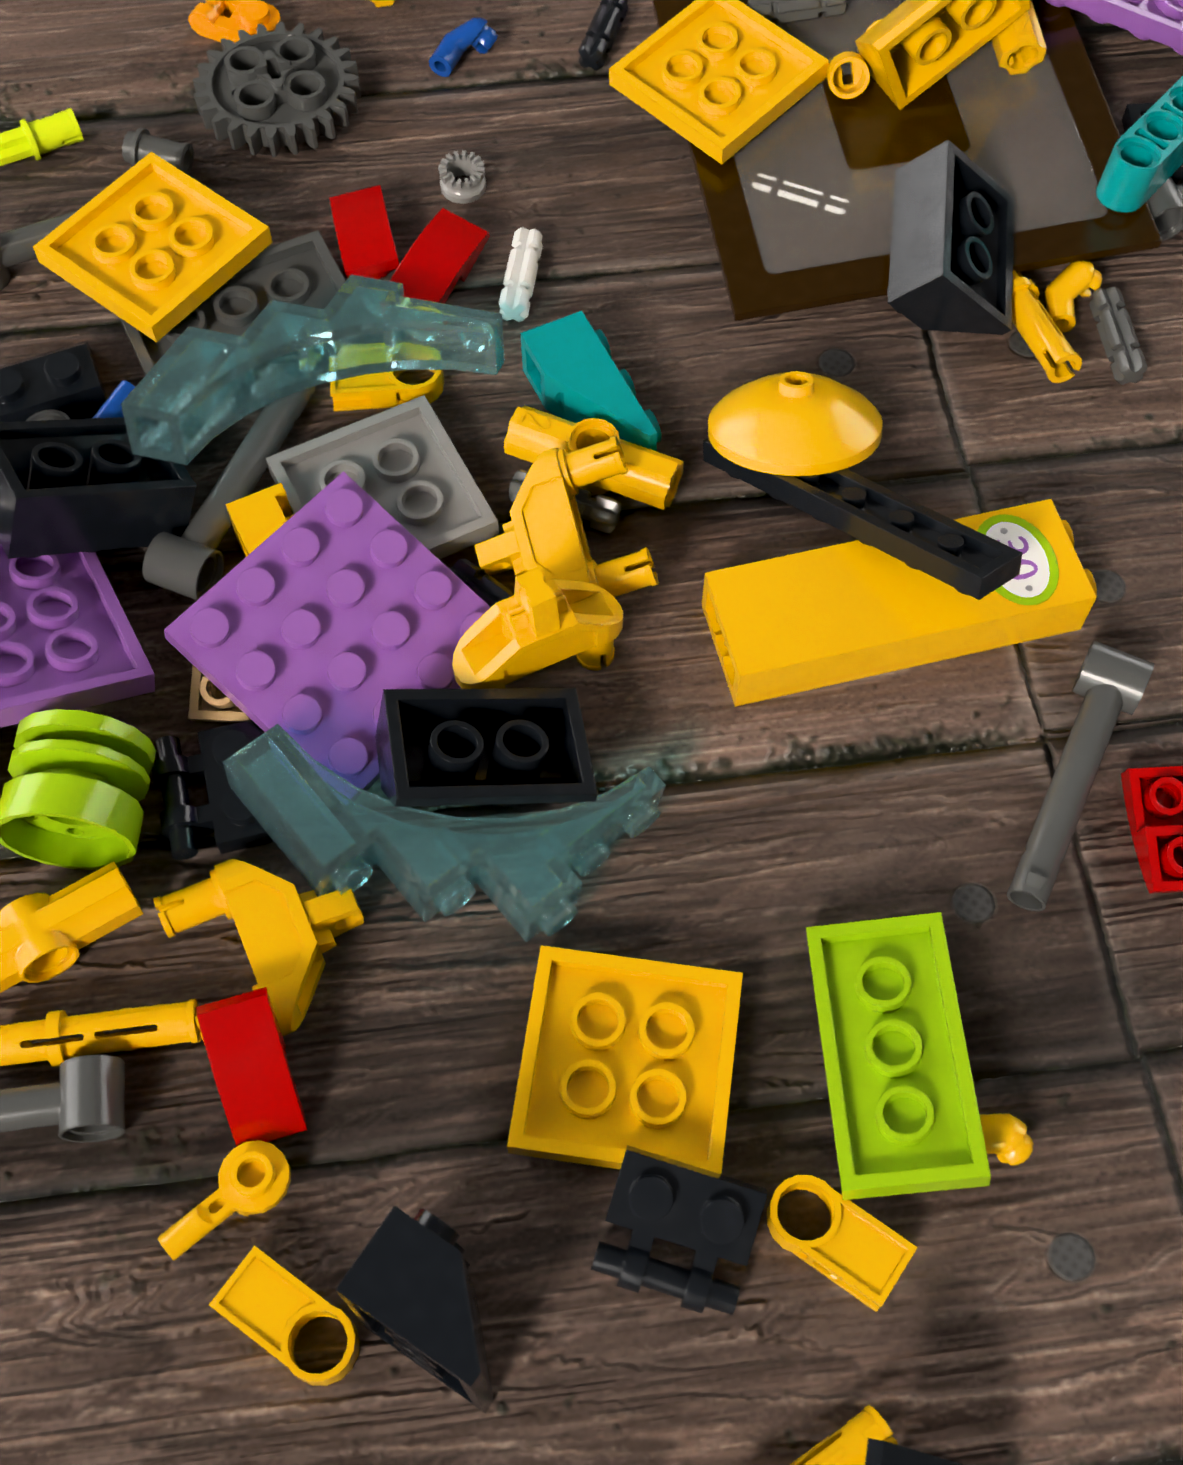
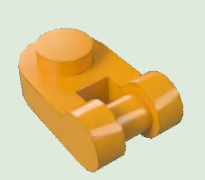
(225, 17)

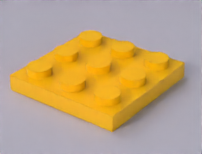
(718, 74)
(153, 246)
(625, 1059)

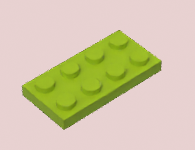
(895, 1058)

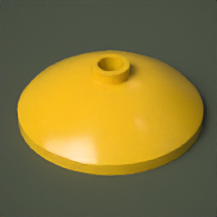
(795, 425)

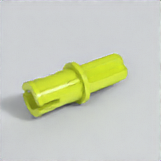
(39, 137)

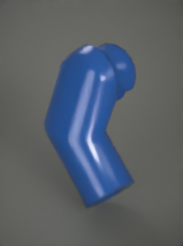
(456, 42)

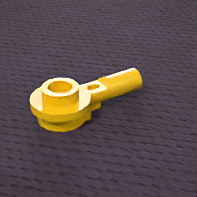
(250, 1182)

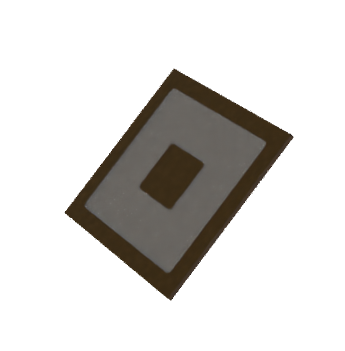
(810, 198)

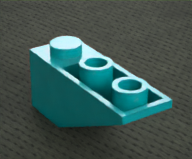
(579, 381)

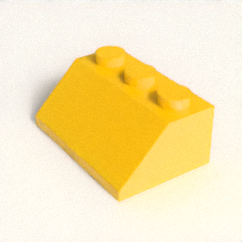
(929, 39)

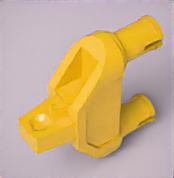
(549, 528)
(537, 630)
(277, 926)

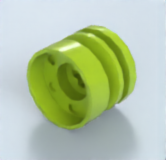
(75, 789)

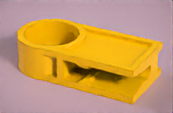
(382, 391)
(856, 1249)
(273, 1308)

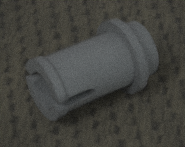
(140, 143)

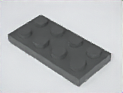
(288, 272)

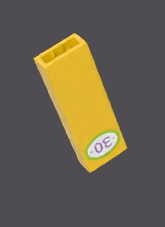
(864, 613)

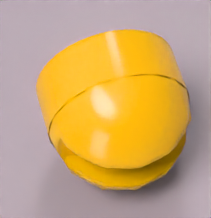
(859, 73)

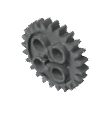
(277, 89)

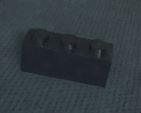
(951, 245)
(52, 381)
(84, 489)
(483, 747)
(421, 1301)

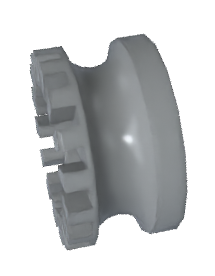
(462, 165)

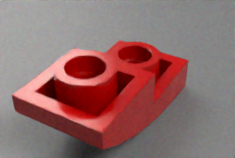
(364, 233)
(440, 257)
(1156, 824)
(251, 1067)

